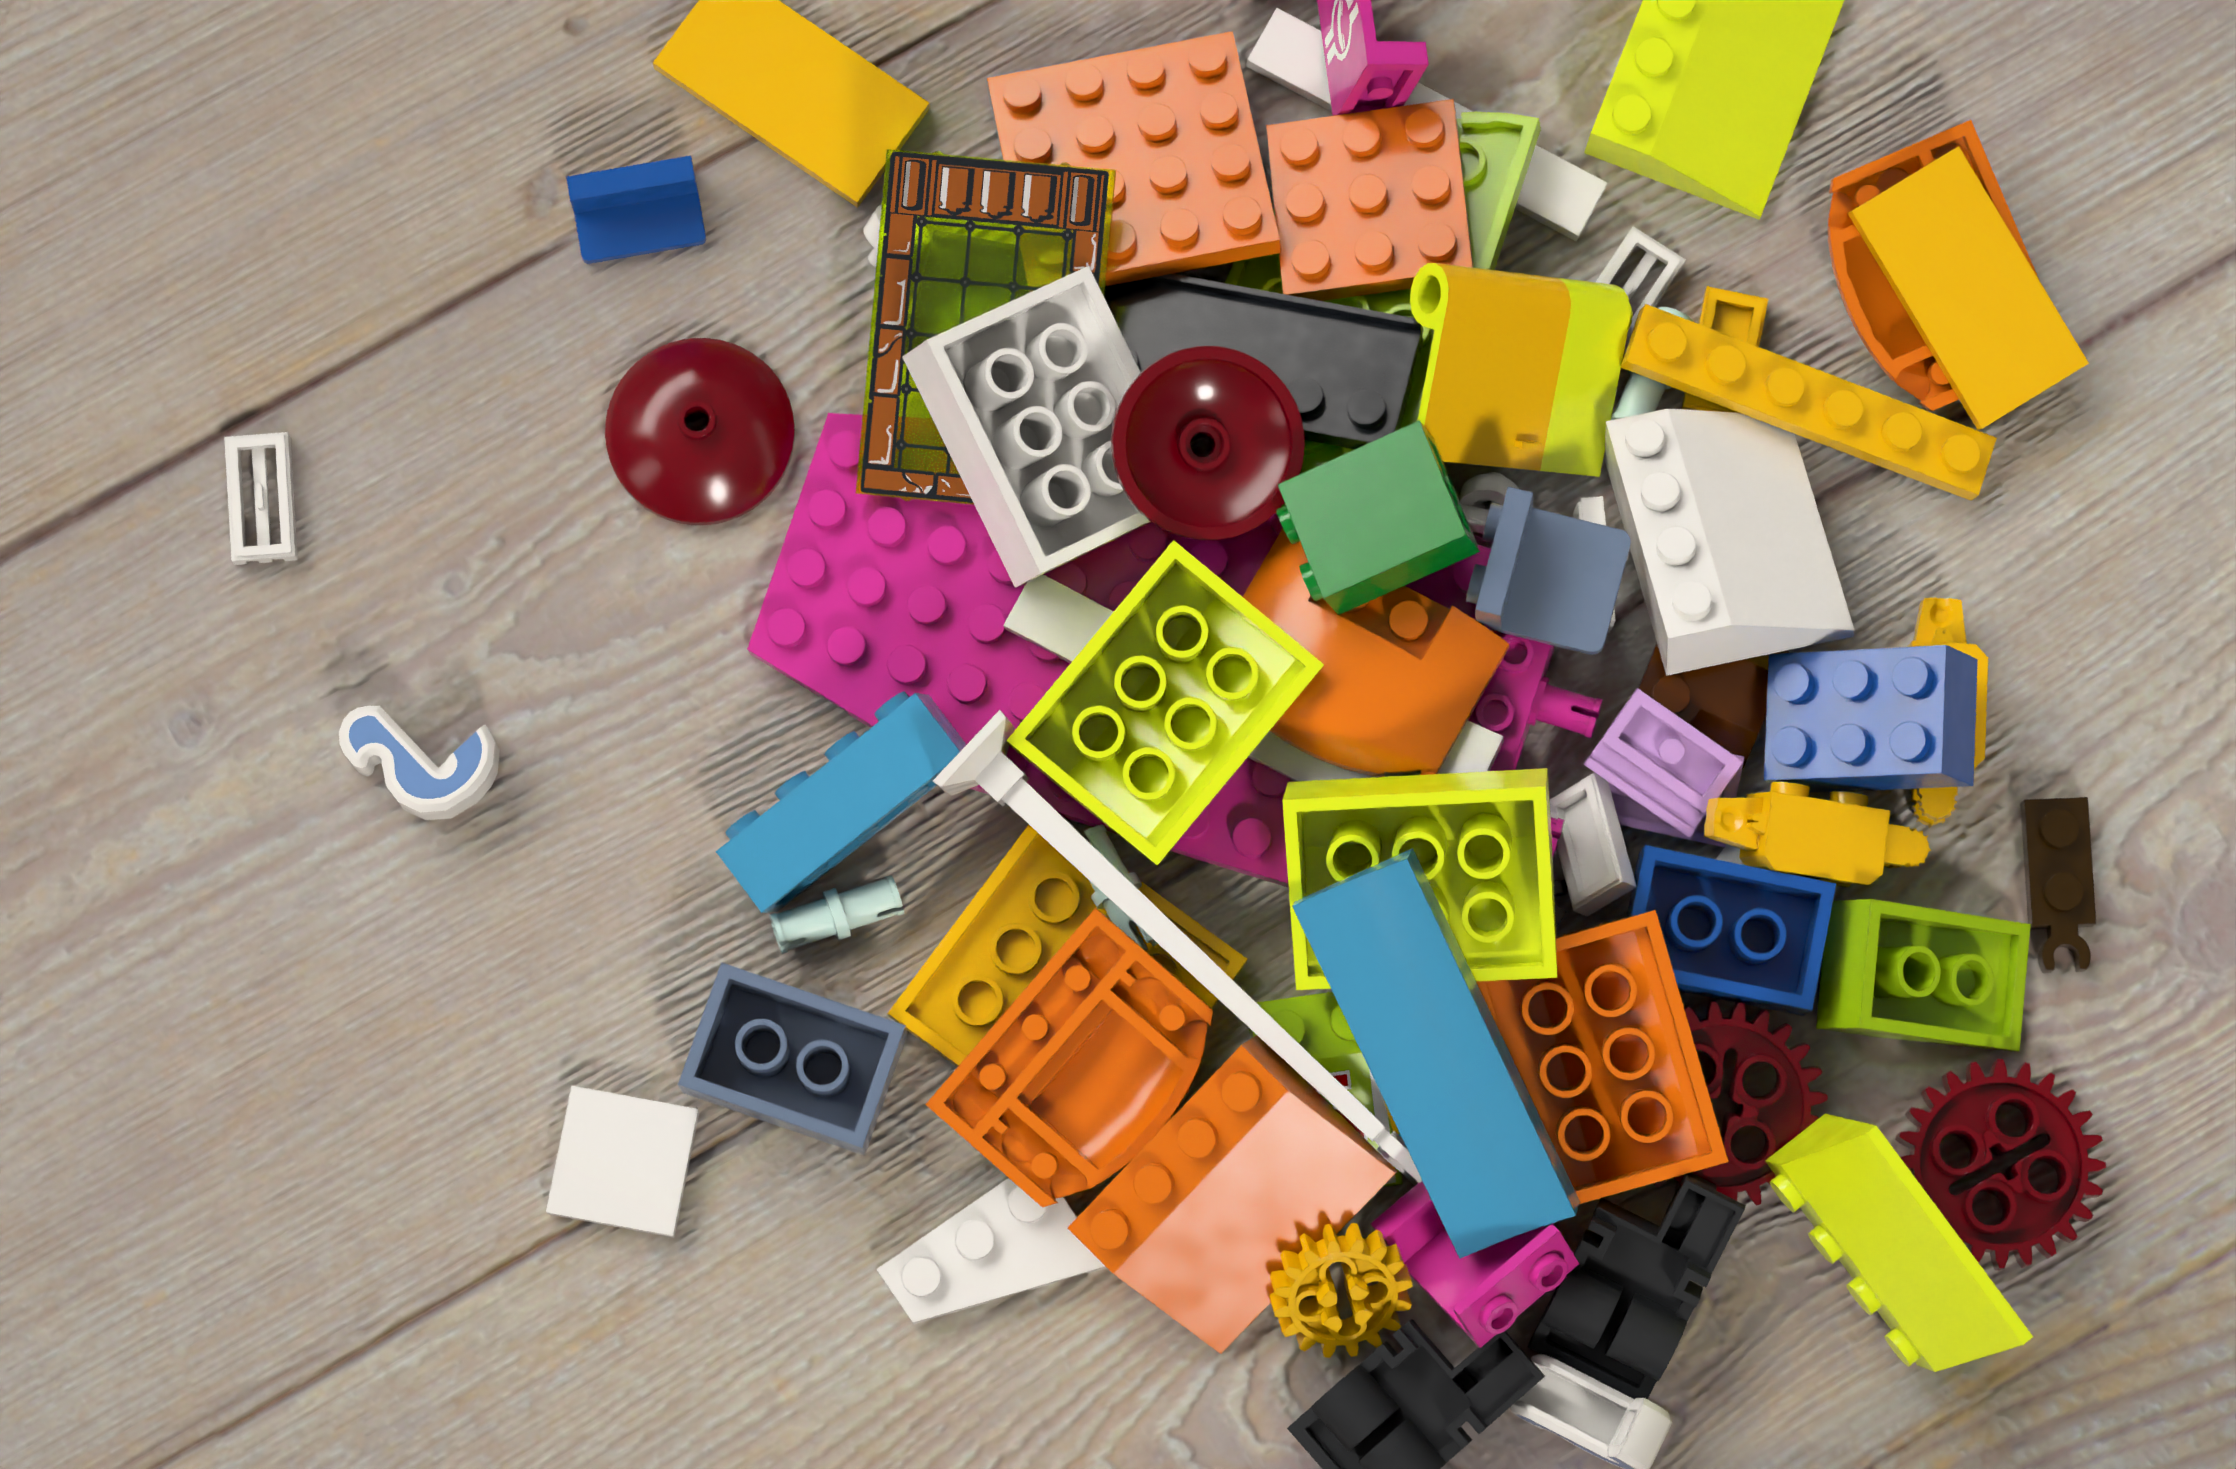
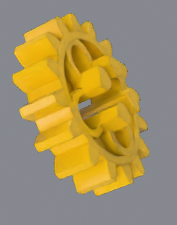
(1310, 1275)

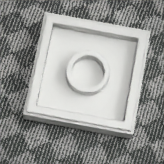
(622, 1161)

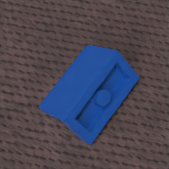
(637, 209)

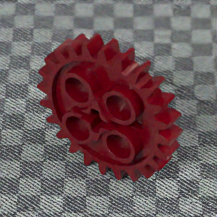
(1779, 1113)
(1969, 1114)

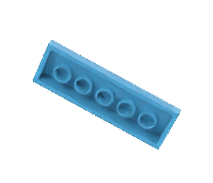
(1436, 1054)

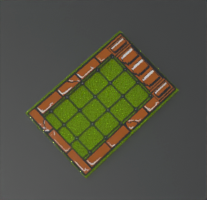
(950, 248)

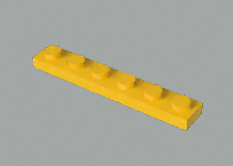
(1808, 402)

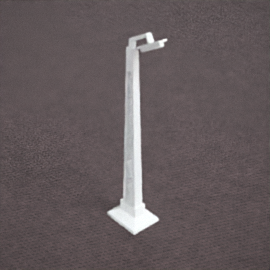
(986, 764)

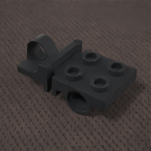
(1633, 1289)
(1412, 1404)

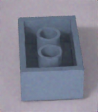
(793, 1058)

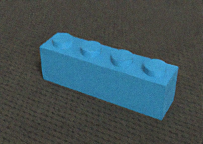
(842, 803)

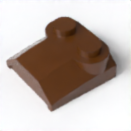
(1718, 700)

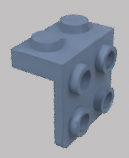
(1548, 575)

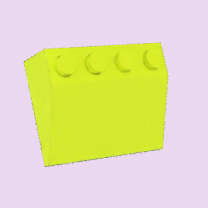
(1713, 94)
(1165, 703)
(1477, 840)
(1893, 1245)

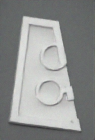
(987, 1253)

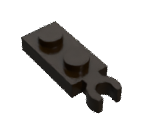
(2059, 875)

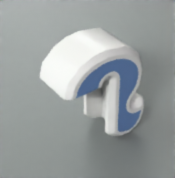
(419, 786)
(1594, 1415)

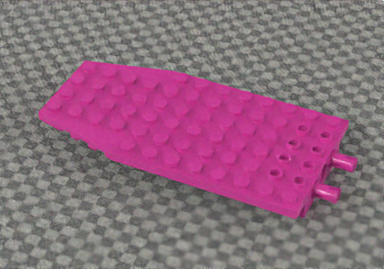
(917, 599)

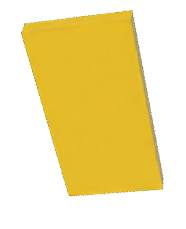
(793, 90)
(1968, 288)

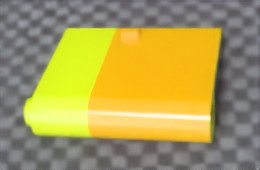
(1520, 366)

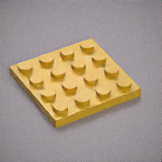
(1009, 937)

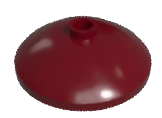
(1252, 437)
(707, 472)

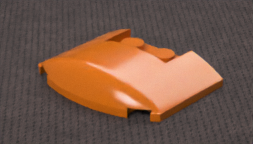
(1862, 284)
(1393, 671)
(1079, 1066)

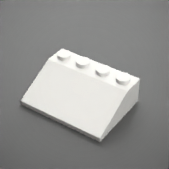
(1030, 421)
(1723, 536)

